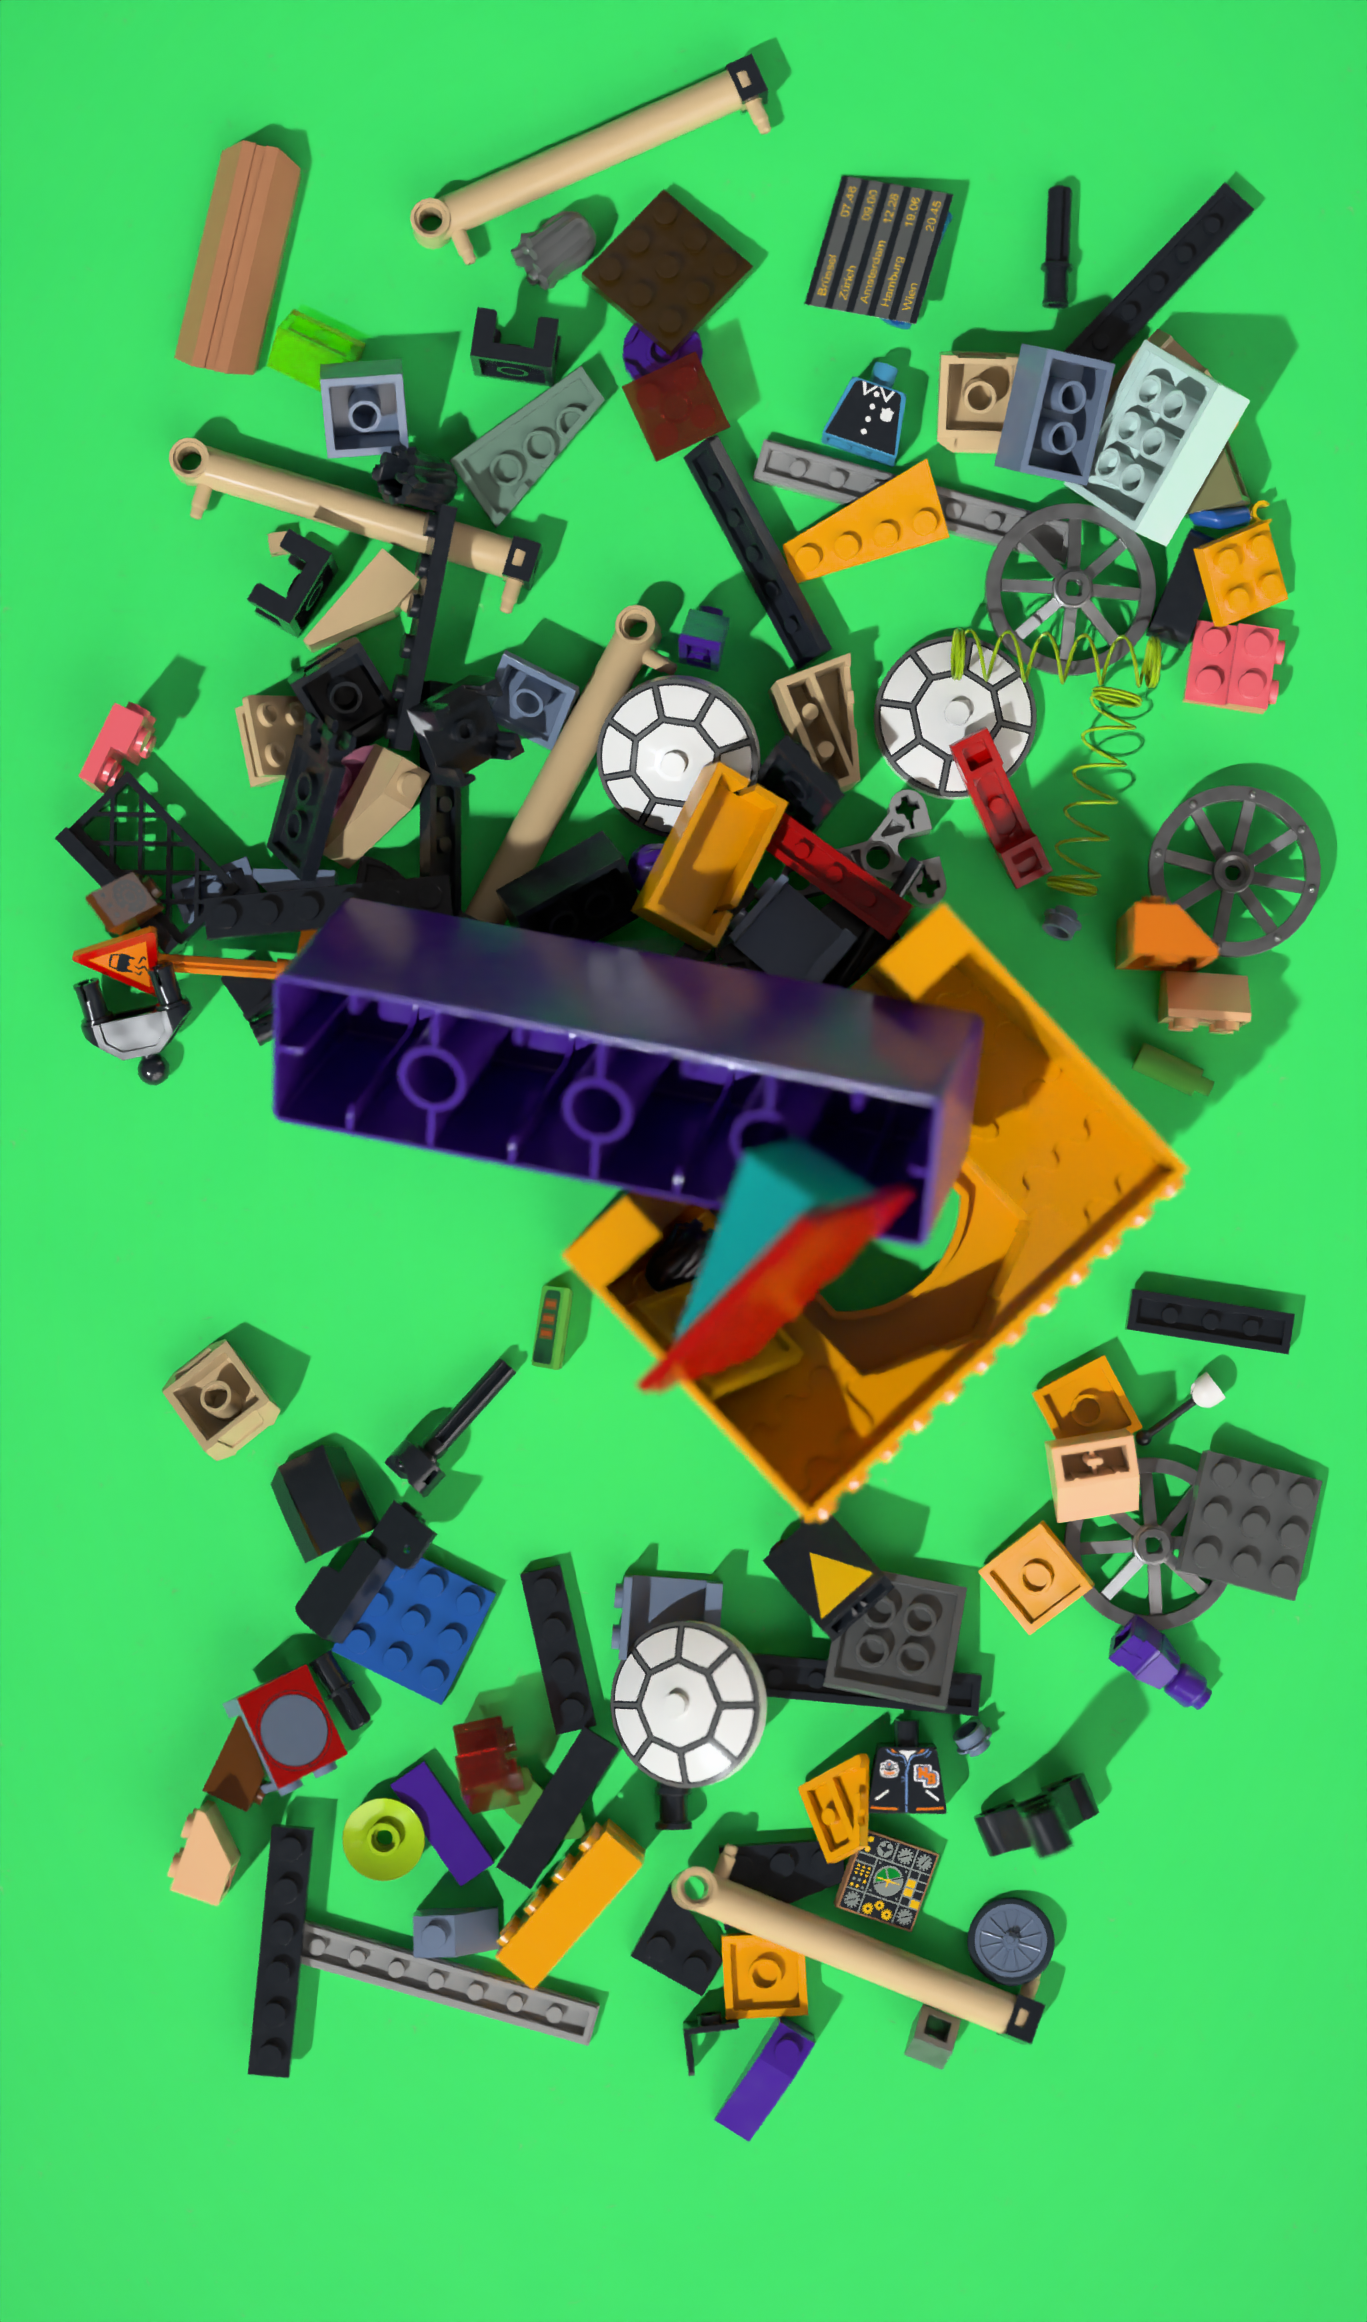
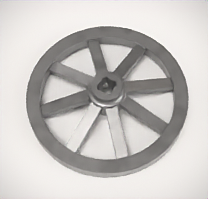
(1126, 540)
(1297, 831)
(1100, 1601)

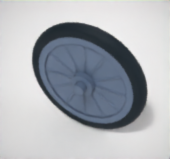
(1011, 1941)

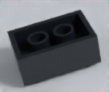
(575, 893)

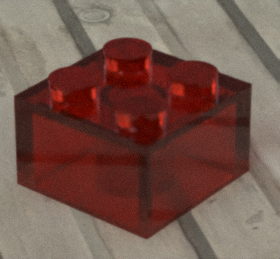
(675, 406)

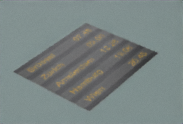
(878, 249)

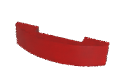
(999, 808)

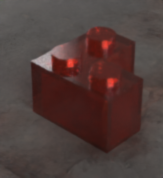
(485, 1765)

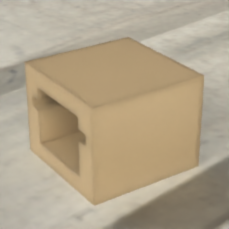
(274, 543)

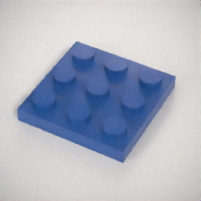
(419, 1628)

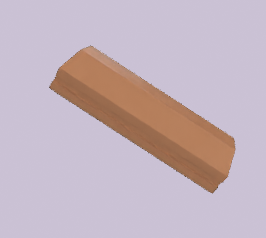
(239, 259)

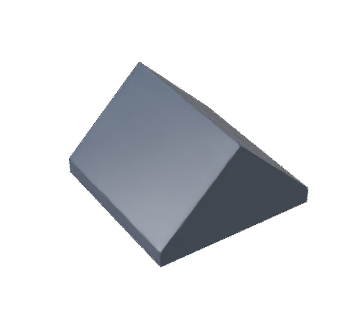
(532, 700)

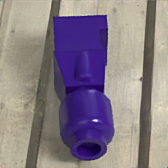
(1156, 1663)

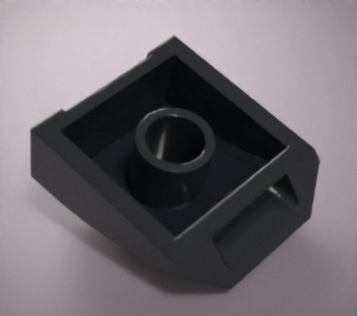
(348, 688)
(323, 1501)

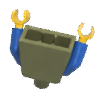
(1224, 496)

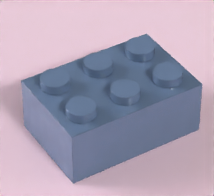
(1054, 414)

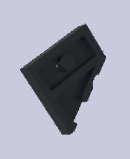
(677, 1946)

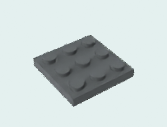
(1248, 1525)
(902, 1644)

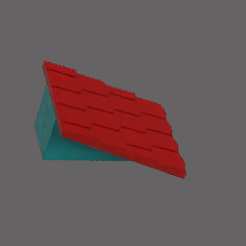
(778, 1241)

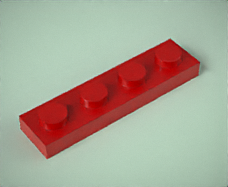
(838, 877)

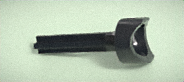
(419, 1462)

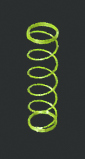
(1152, 656)
(1067, 882)

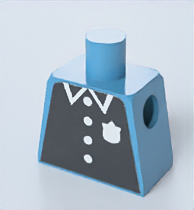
(868, 417)

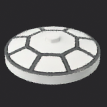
(926, 711)
(663, 739)
(688, 1704)

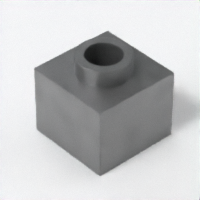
(932, 2037)

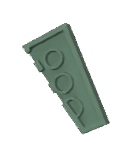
(519, 450)

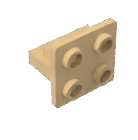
(268, 735)

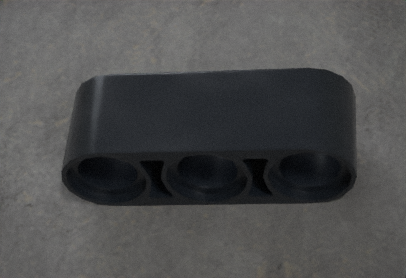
(1182, 596)

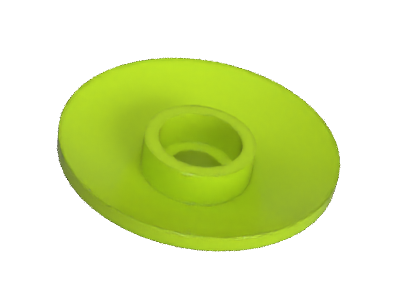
(381, 1860)

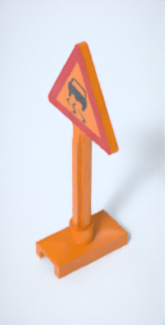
(131, 955)

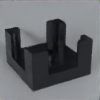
(515, 361)
(305, 590)
(461, 731)

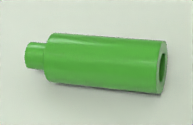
(1171, 1070)

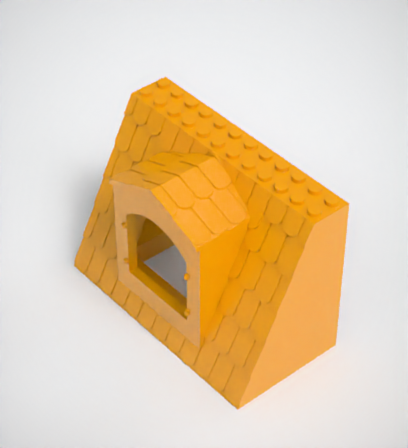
(1042, 1192)

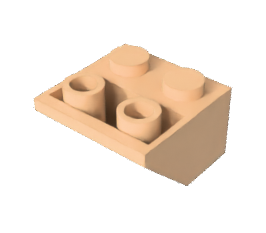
(1204, 1000)
(1093, 1475)
(209, 1857)

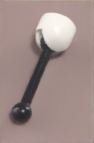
(1203, 1393)

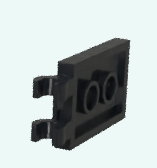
(309, 796)

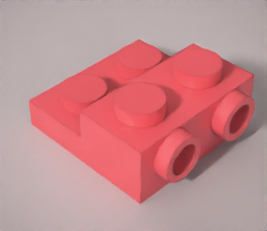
(1233, 667)
(125, 736)

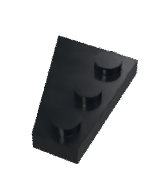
(784, 1869)

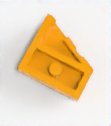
(839, 1807)

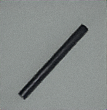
(869, 934)

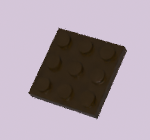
(667, 272)

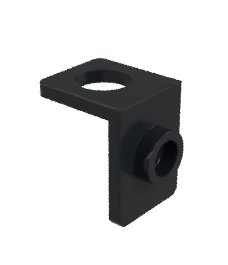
(252, 995)
(705, 2023)

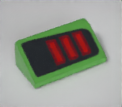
(552, 1327)

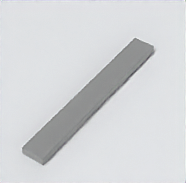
(847, 482)
(449, 1983)

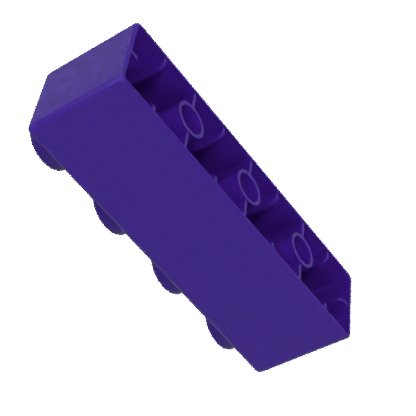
(615, 1060)

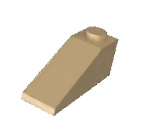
(370, 600)
(373, 805)

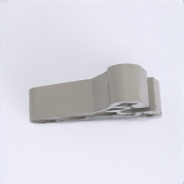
(886, 838)

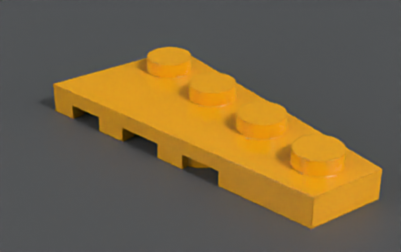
(878, 525)

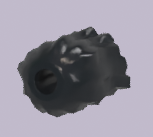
(415, 479)
(680, 1256)

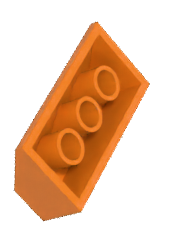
(1161, 939)

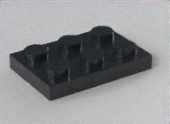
(801, 783)

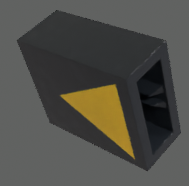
(828, 1574)

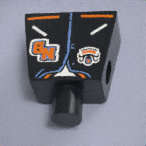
(906, 1774)

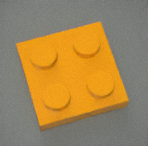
(1240, 573)
(1086, 1402)
(1036, 1577)
(762, 1978)

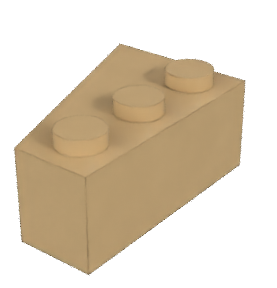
(819, 714)

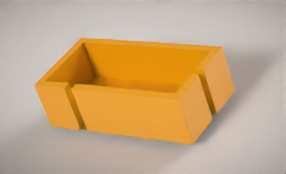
(709, 856)
(570, 1904)

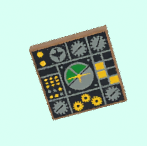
(887, 1880)

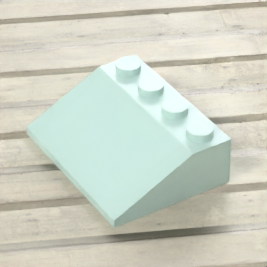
(1159, 442)

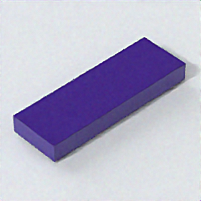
(443, 1823)

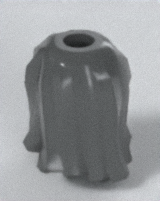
(555, 248)

